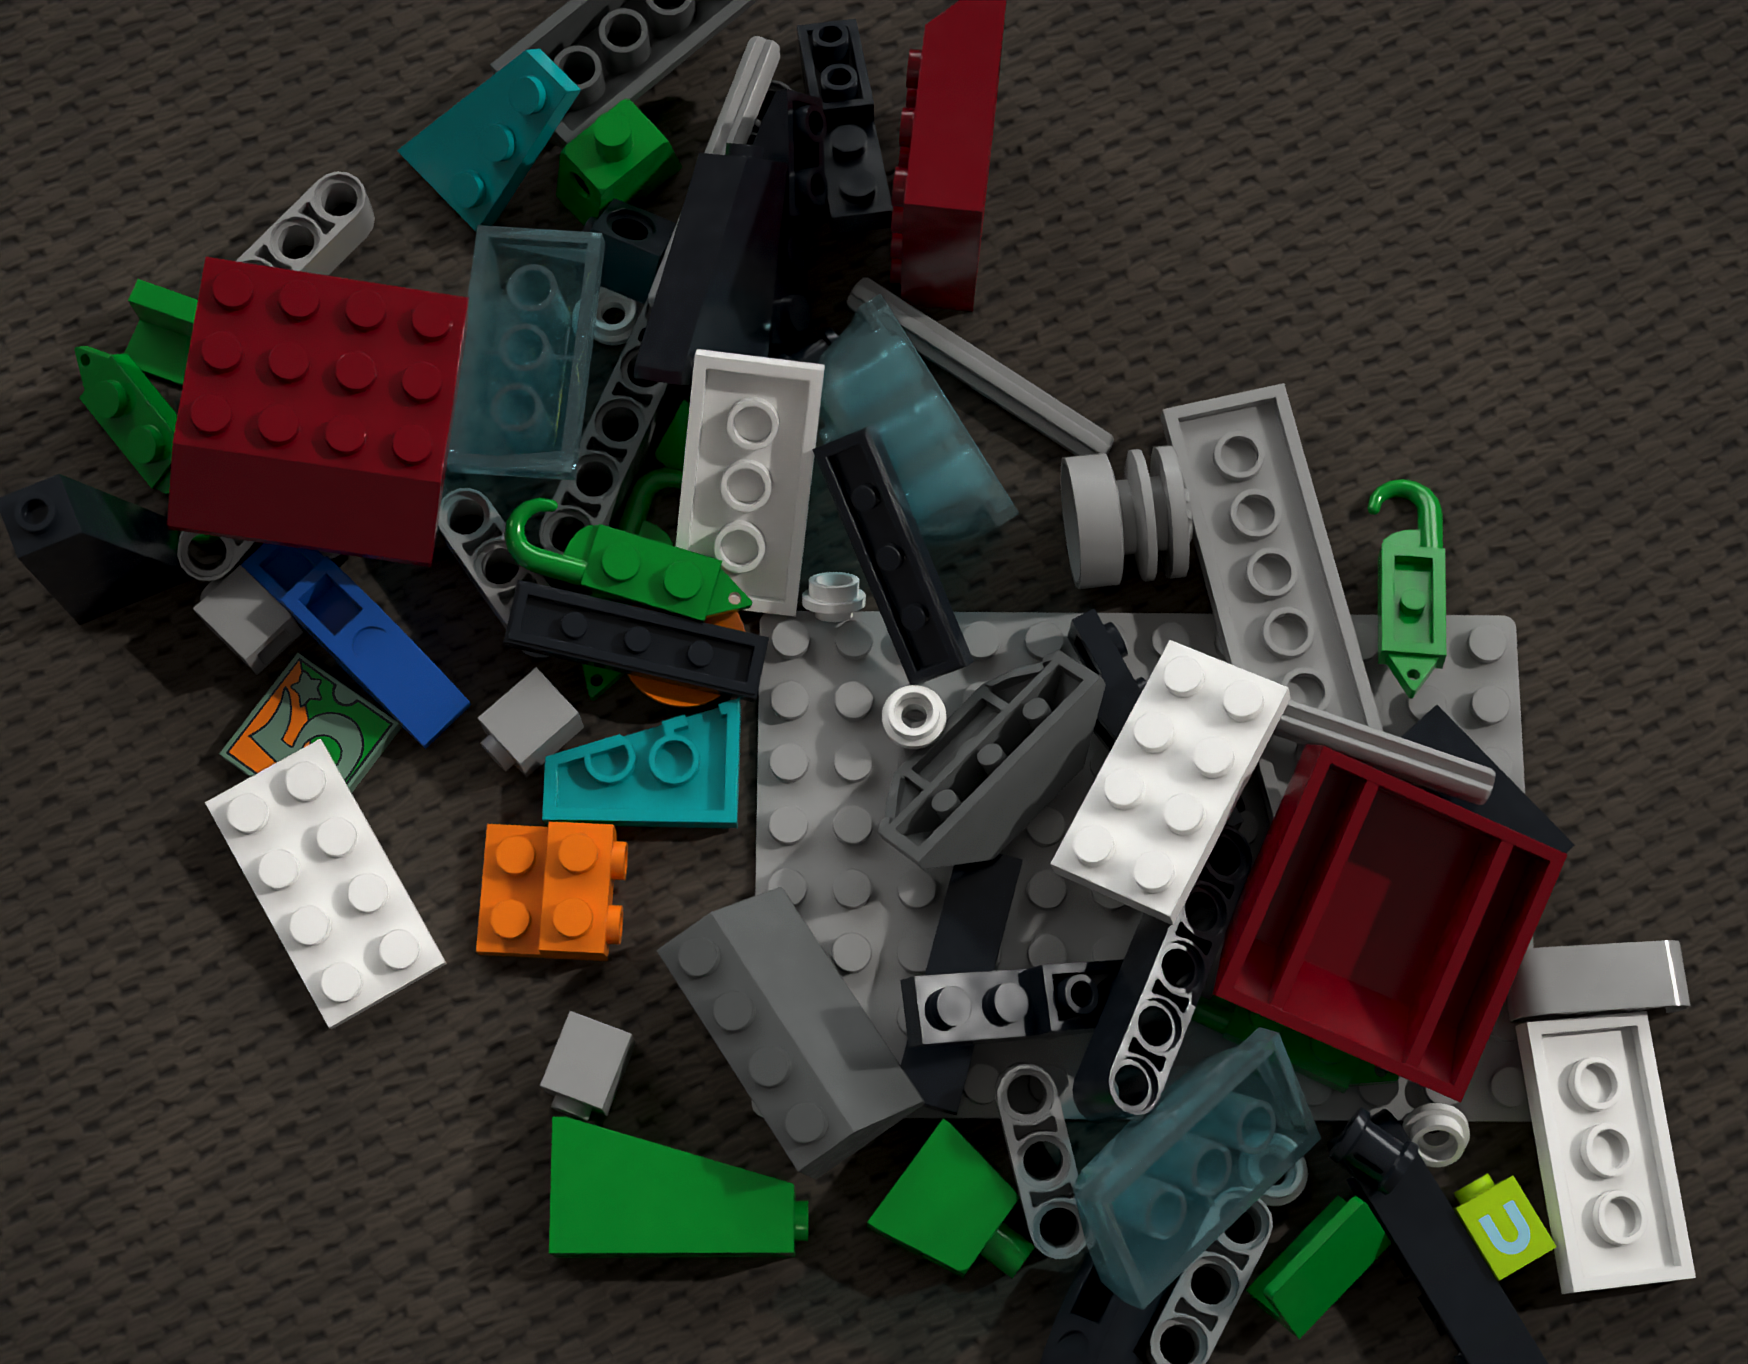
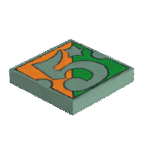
(308, 707)

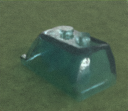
(526, 352)
(882, 380)
(1192, 1166)

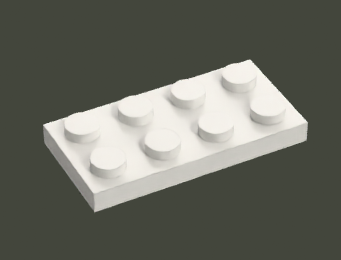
(751, 471)
(1171, 781)
(325, 883)
(1604, 1152)

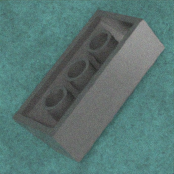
(620, 48)
(791, 1030)

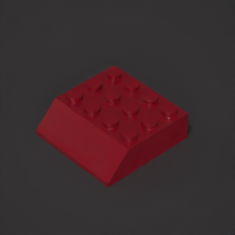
(946, 155)
(316, 412)
(1385, 920)

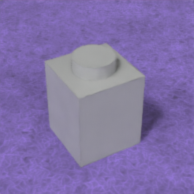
(247, 618)
(528, 724)
(587, 1066)

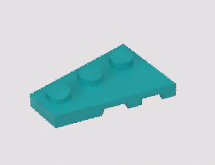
(493, 136)
(652, 778)

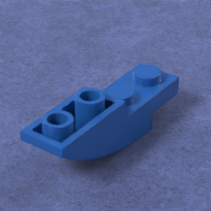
(360, 638)

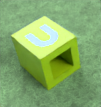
(1502, 1224)

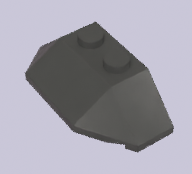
(994, 764)

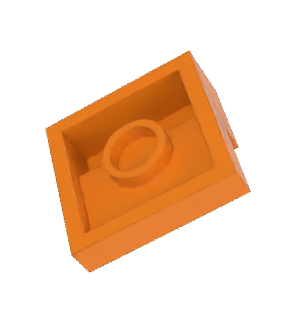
(551, 891)

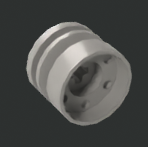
(1125, 516)

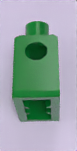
(616, 159)
(952, 1208)

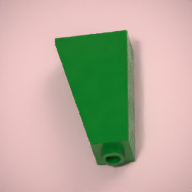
(651, 1200)

